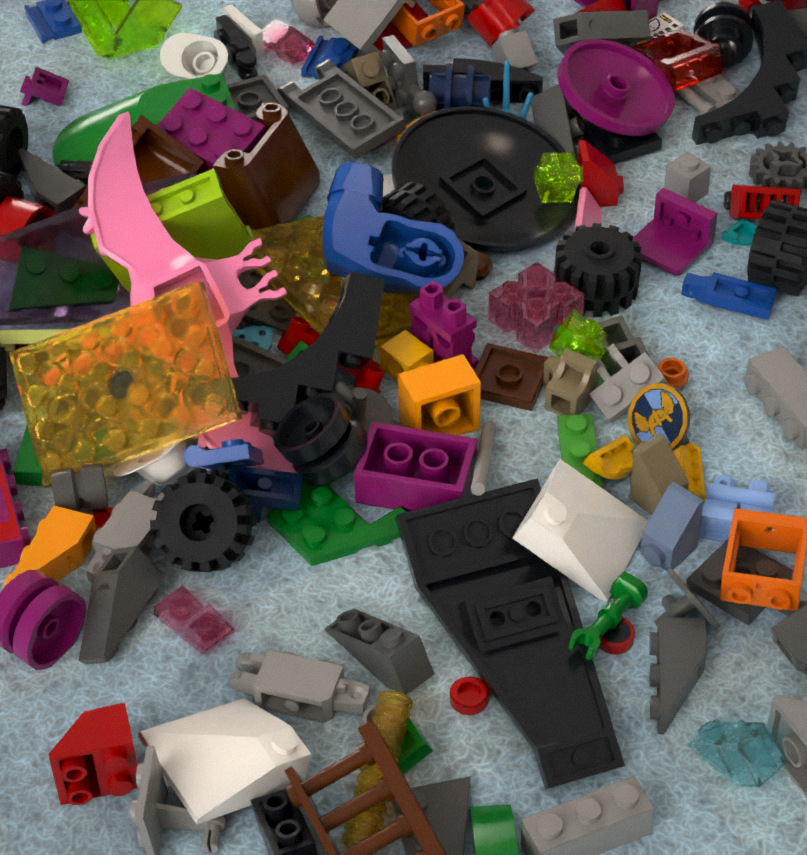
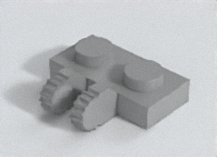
(617, 391)

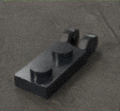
(237, 47)

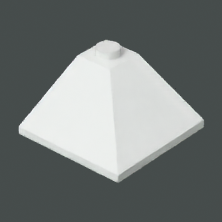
(581, 530)
(226, 757)

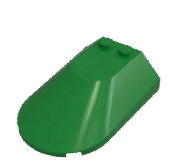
(83, 135)

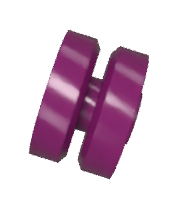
(39, 619)

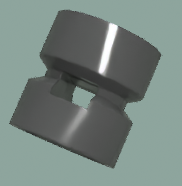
(81, 488)

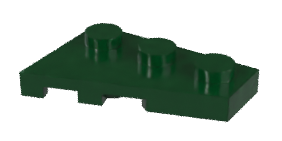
(57, 280)

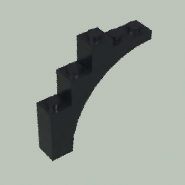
(763, 102)
(346, 339)

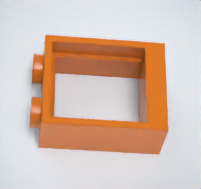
(445, 21)
(751, 531)

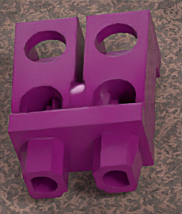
(443, 324)

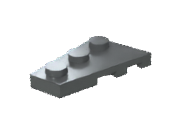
(447, 812)

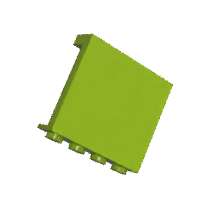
(197, 219)

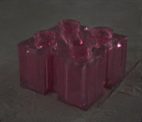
(533, 306)

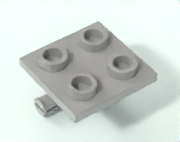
(153, 814)

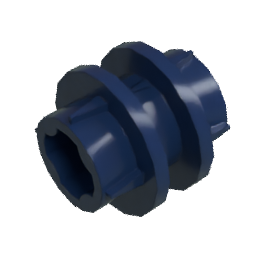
(460, 90)

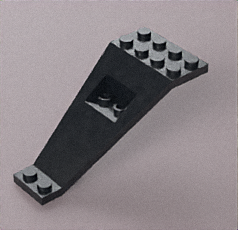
(474, 568)

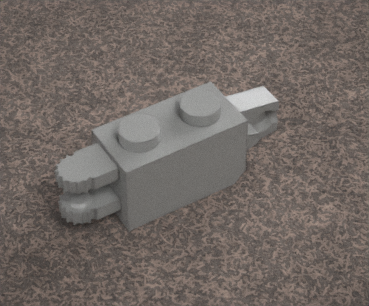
(127, 527)
(298, 685)

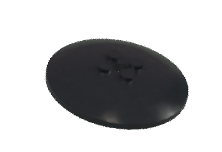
(483, 148)

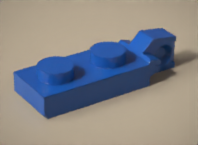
(731, 294)

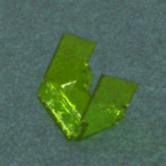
(121, 30)

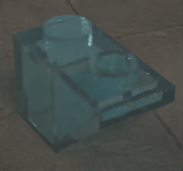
(739, 751)

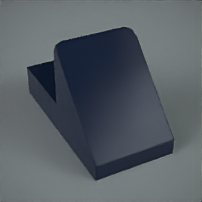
(268, 488)

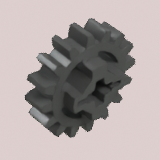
(780, 166)

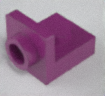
(44, 86)

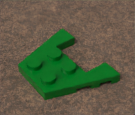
(329, 527)

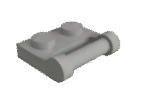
(715, 91)

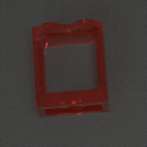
(679, 54)

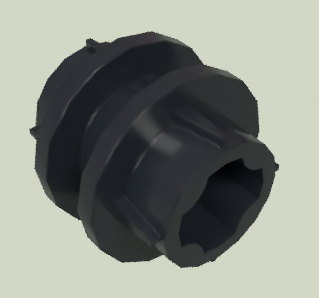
(728, 27)

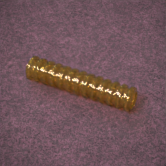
(391, 721)

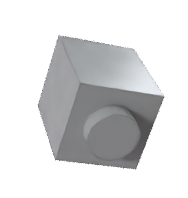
(515, 49)
(688, 177)

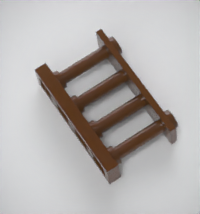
(390, 787)

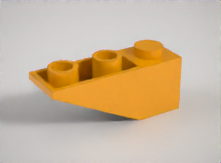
(59, 544)

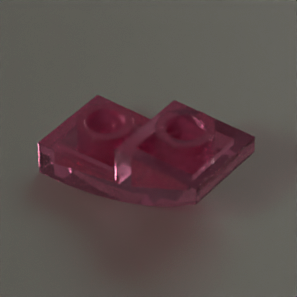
(287, 41)
(193, 622)

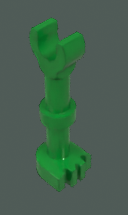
(627, 593)

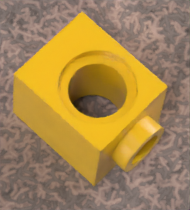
(404, 354)

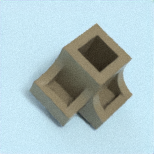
(569, 382)

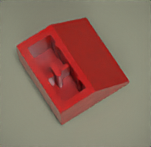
(95, 757)

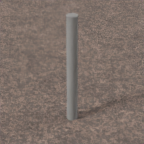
(483, 458)

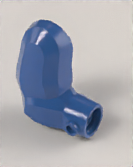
(383, 244)

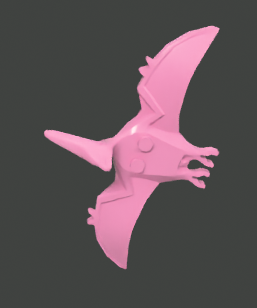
(138, 241)

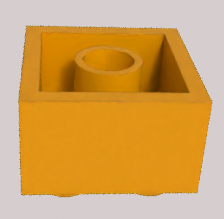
(441, 397)

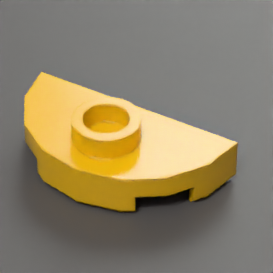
(612, 460)
(690, 460)

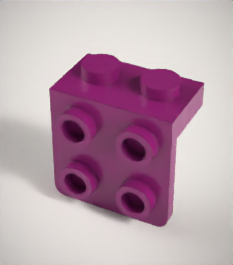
(677, 232)

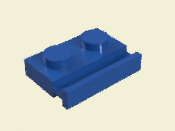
(53, 20)
(336, 49)

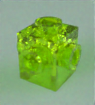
(557, 177)
(580, 336)

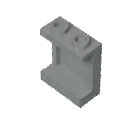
(363, 20)

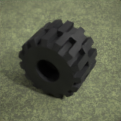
(780, 249)
(601, 266)
(182, 514)

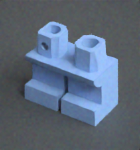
(722, 500)

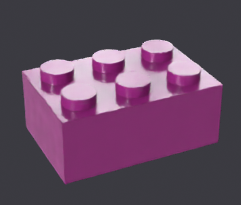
(210, 128)
(413, 467)

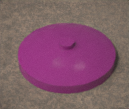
(615, 87)

